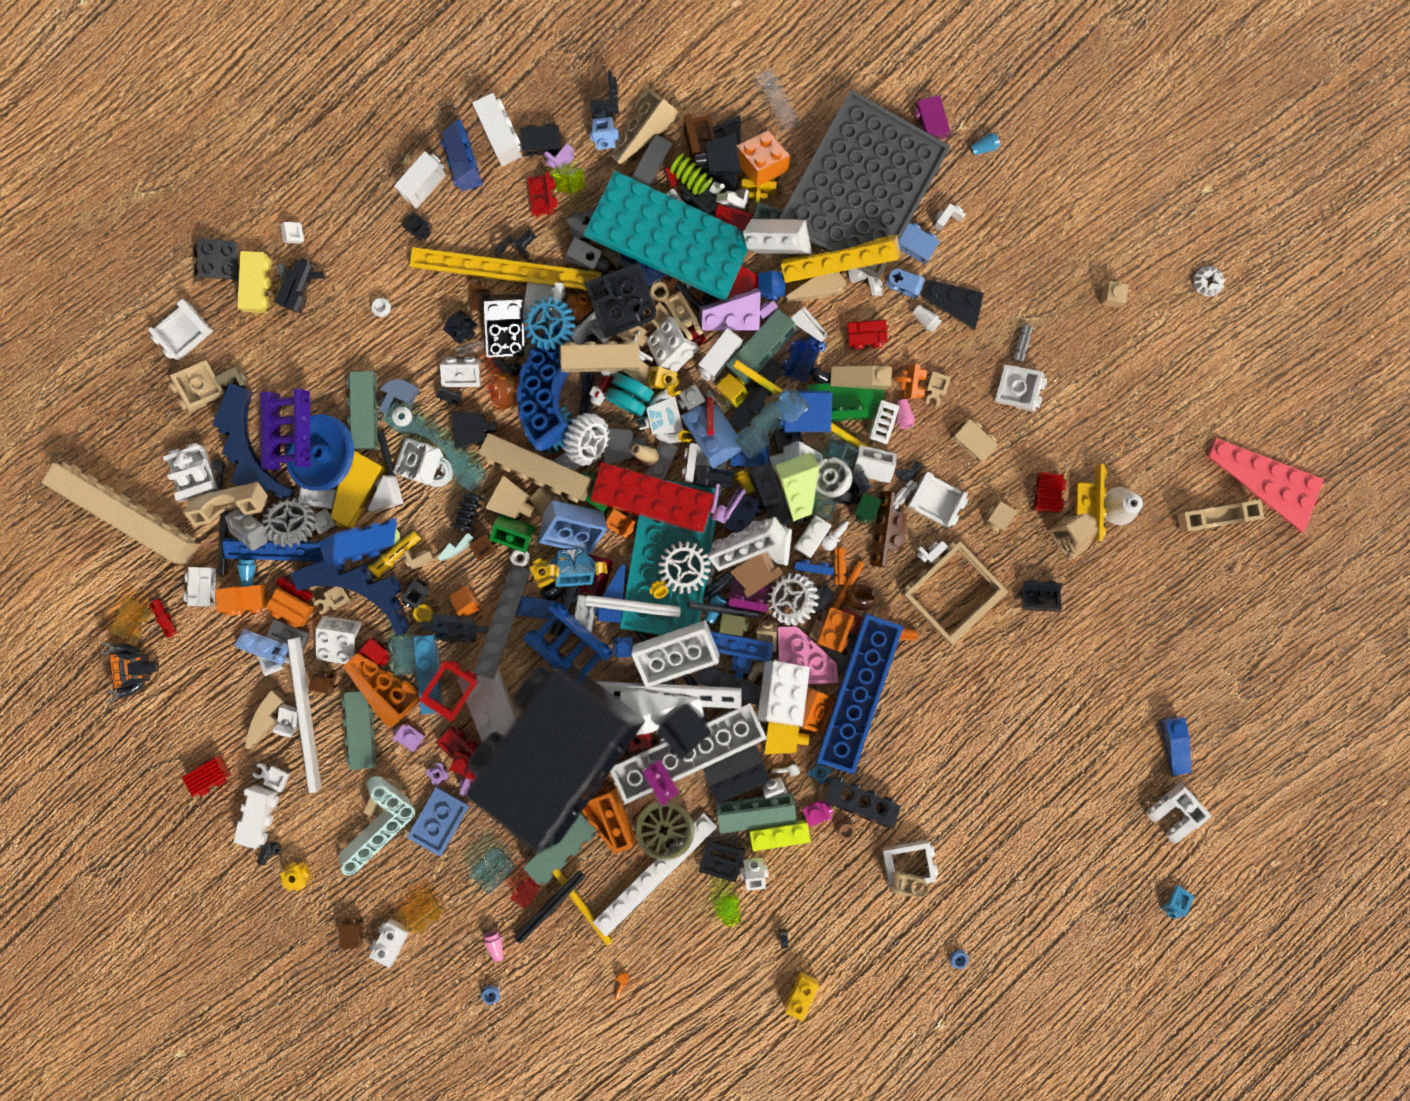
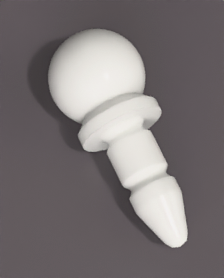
(830, 542)

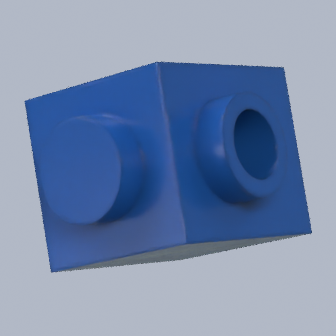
(771, 285)

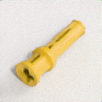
(385, 558)

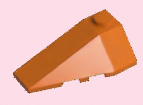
(385, 693)

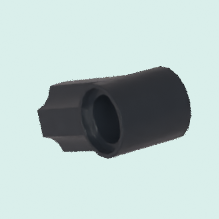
(708, 476)

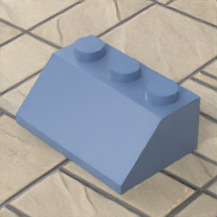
(721, 444)
(572, 527)

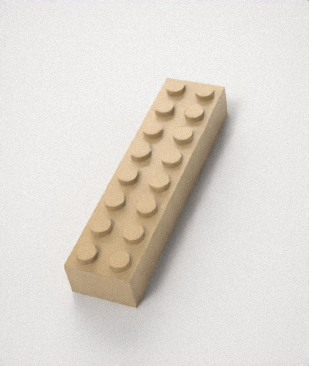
(121, 513)

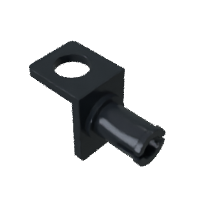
(518, 245)

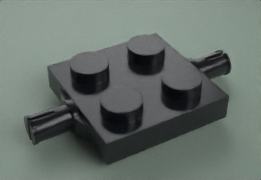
(454, 628)

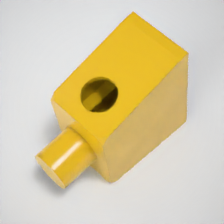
(783, 738)

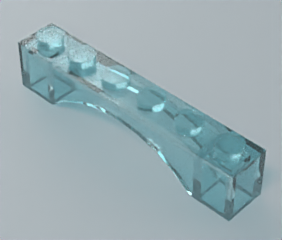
(465, 472)

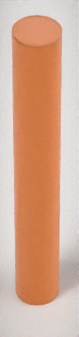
(850, 581)

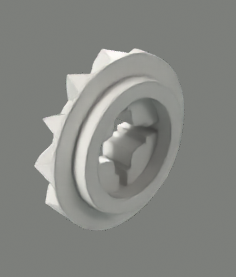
(1201, 284)
(447, 471)

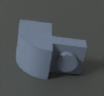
(396, 391)

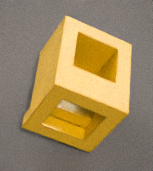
(657, 378)
(542, 581)

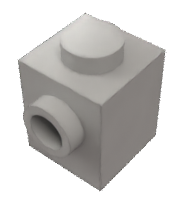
(690, 398)

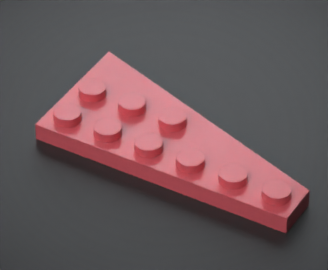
(1277, 485)

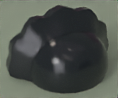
(551, 592)

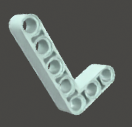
(395, 816)

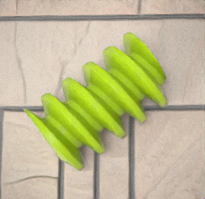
(690, 175)

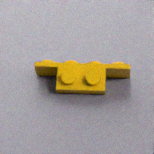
(1091, 500)

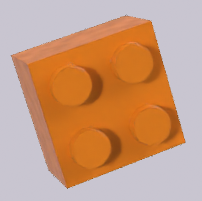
(763, 158)

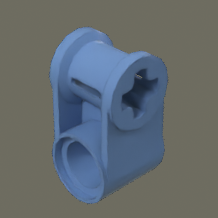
(907, 283)

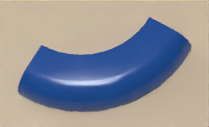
(540, 396)

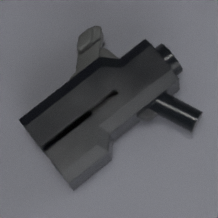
(295, 283)

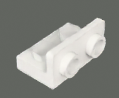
(460, 372)

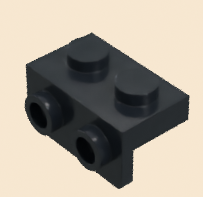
(1041, 596)

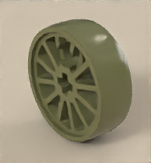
(680, 849)

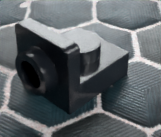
(418, 227)

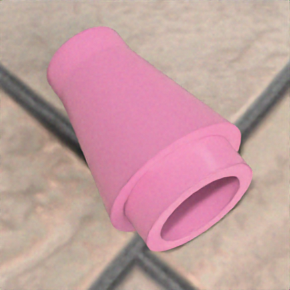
(905, 417)
(493, 944)

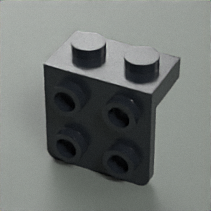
(609, 107)
(683, 731)

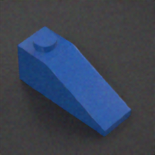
(616, 591)
(1177, 744)

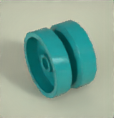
(630, 392)

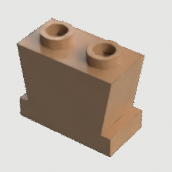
(756, 573)

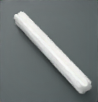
(634, 606)

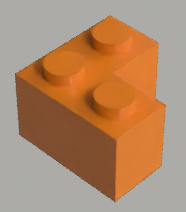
(238, 599)

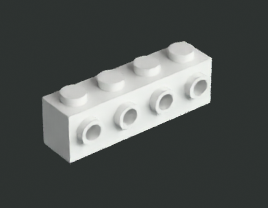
(746, 544)

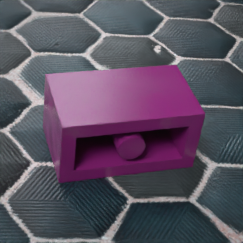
(932, 117)

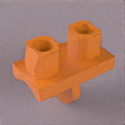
(909, 381)

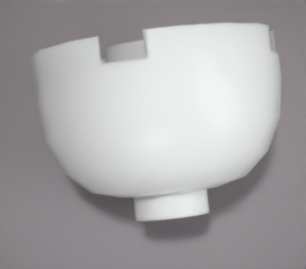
(833, 477)

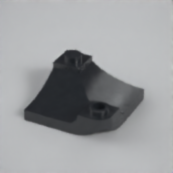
(620, 300)

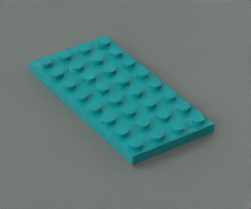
(668, 235)
(650, 543)

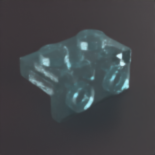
(492, 870)

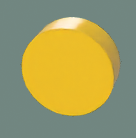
(423, 613)

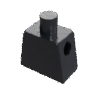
(720, 156)
(471, 429)

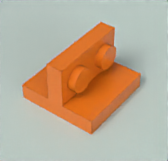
(817, 710)

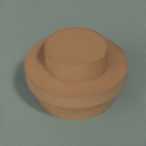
(846, 830)

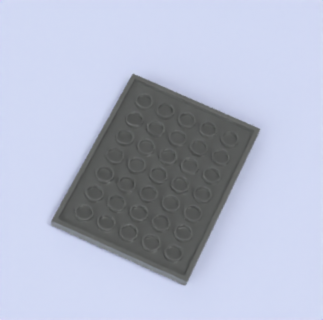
(865, 178)

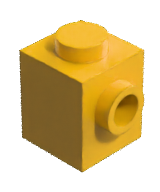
(732, 390)

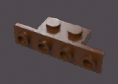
(888, 530)

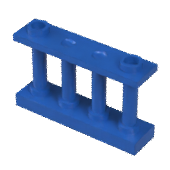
(550, 651)

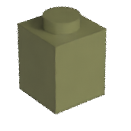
(733, 625)

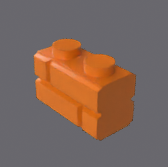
(290, 607)

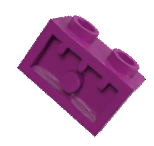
(660, 782)

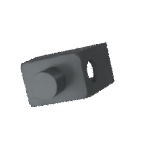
(579, 251)
(620, 446)

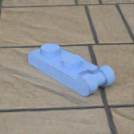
(262, 646)

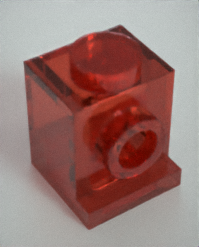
(526, 893)

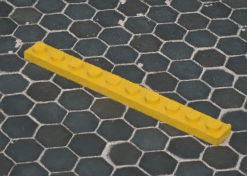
(500, 269)

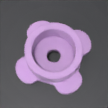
(443, 775)

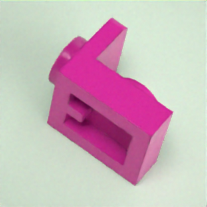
(817, 812)

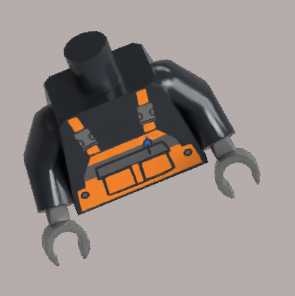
(128, 669)

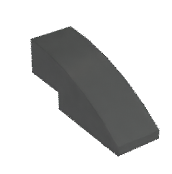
(652, 161)

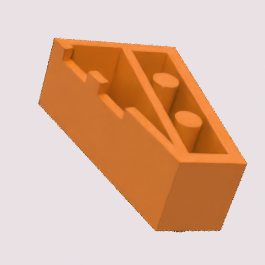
(610, 820)

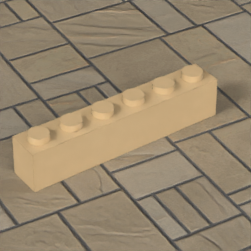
(536, 467)

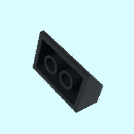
(736, 774)

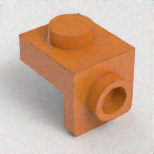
(619, 523)

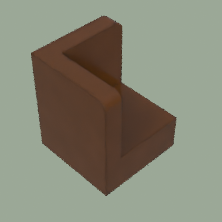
(483, 547)

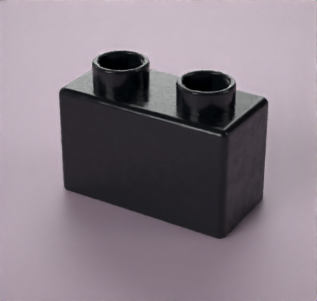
(551, 756)

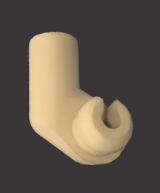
(756, 669)

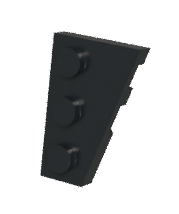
(956, 301)

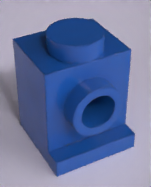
(623, 647)

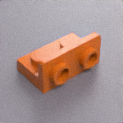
(836, 629)

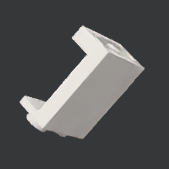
(180, 331)
(194, 488)
(938, 500)

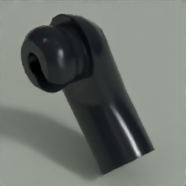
(268, 850)

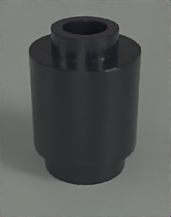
(824, 599)

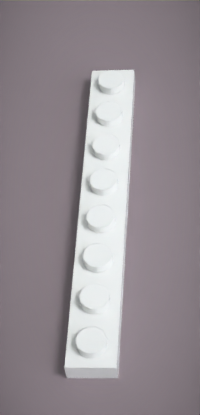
(650, 879)

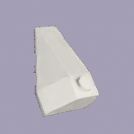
(657, 707)

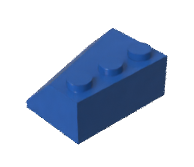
(461, 157)
(358, 543)

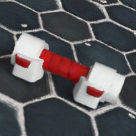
(597, 393)

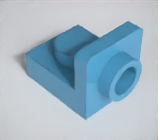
(1178, 903)

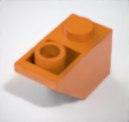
(464, 601)

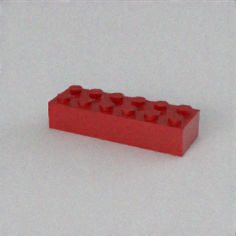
(652, 498)

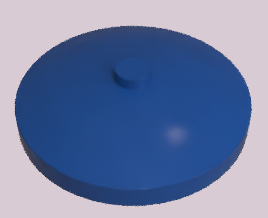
(330, 454)

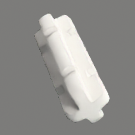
(904, 493)

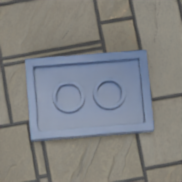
(438, 821)

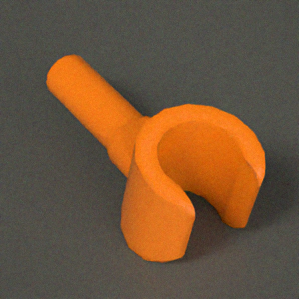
(622, 978)

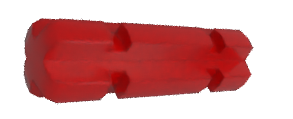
(289, 586)

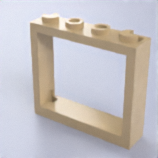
(977, 614)

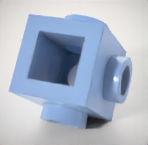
(604, 133)

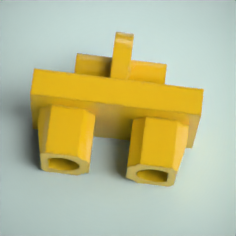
(761, 191)

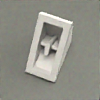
(387, 495)

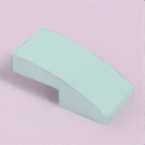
(452, 550)

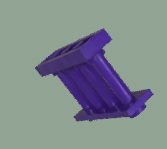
(271, 429)

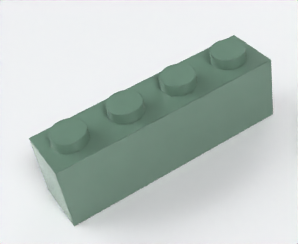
(763, 344)
(363, 409)
(360, 731)
(756, 813)
(546, 862)

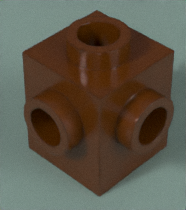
(580, 306)

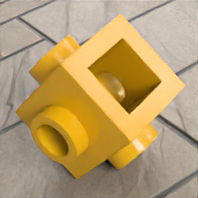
(301, 874)

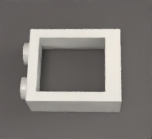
(420, 179)
(718, 355)
(887, 853)

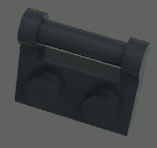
(720, 866)

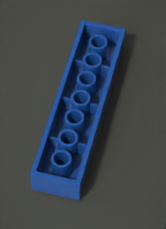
(859, 693)

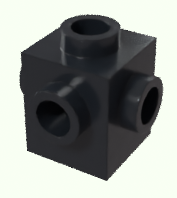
(460, 327)

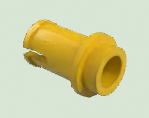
(744, 481)

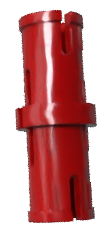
(163, 618)

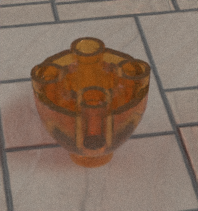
(505, 391)

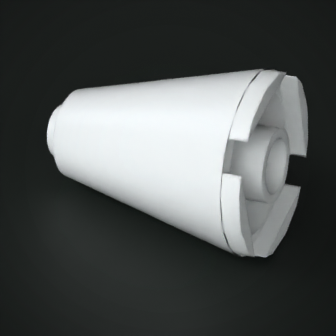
(1122, 506)

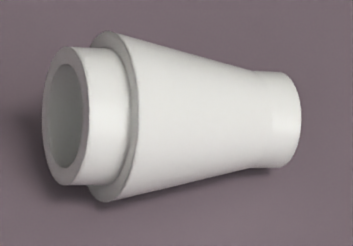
(927, 318)

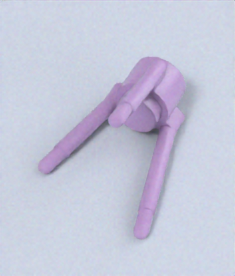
(723, 513)

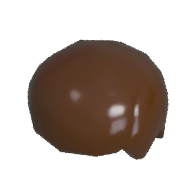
(861, 597)

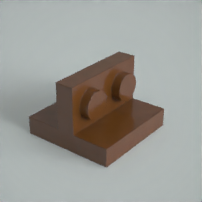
(697, 133)

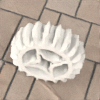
(586, 434)
(668, 560)
(785, 587)

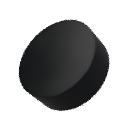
(783, 934)

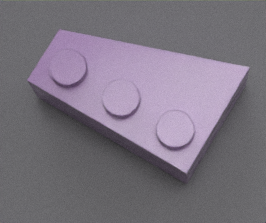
(735, 313)

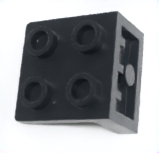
(214, 259)

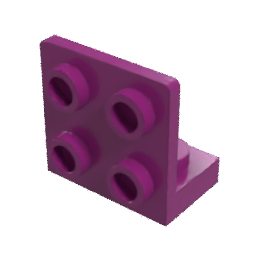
(756, 601)

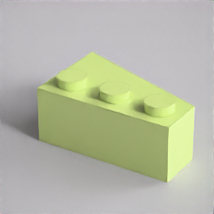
(798, 484)

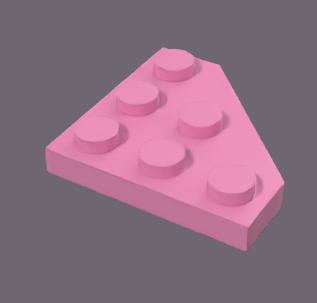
(799, 649)

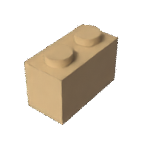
(975, 441)

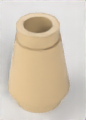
(645, 454)

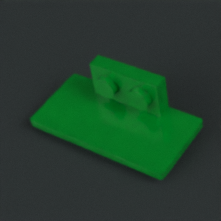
(852, 402)

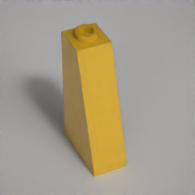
(355, 490)

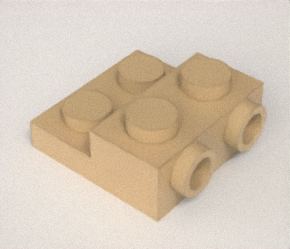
(195, 386)

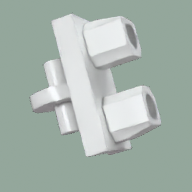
(185, 466)

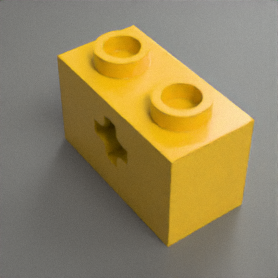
(801, 996)

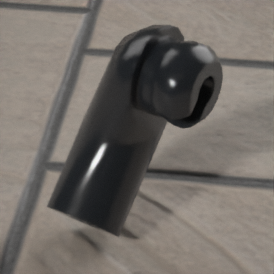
(512, 369)
(820, 376)
(909, 474)

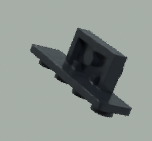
(757, 393)

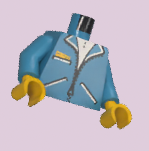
(574, 568)

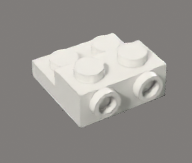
(1021, 388)

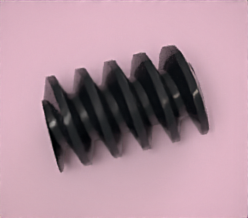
(467, 511)

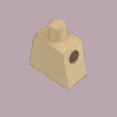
(510, 500)

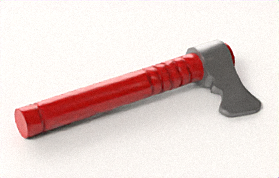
(711, 397)

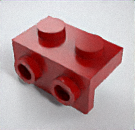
(455, 741)

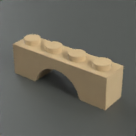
(206, 507)
(1220, 516)

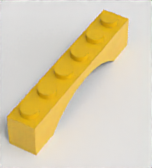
(866, 254)

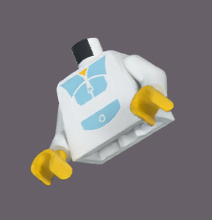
(664, 417)

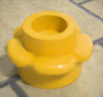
(658, 589)

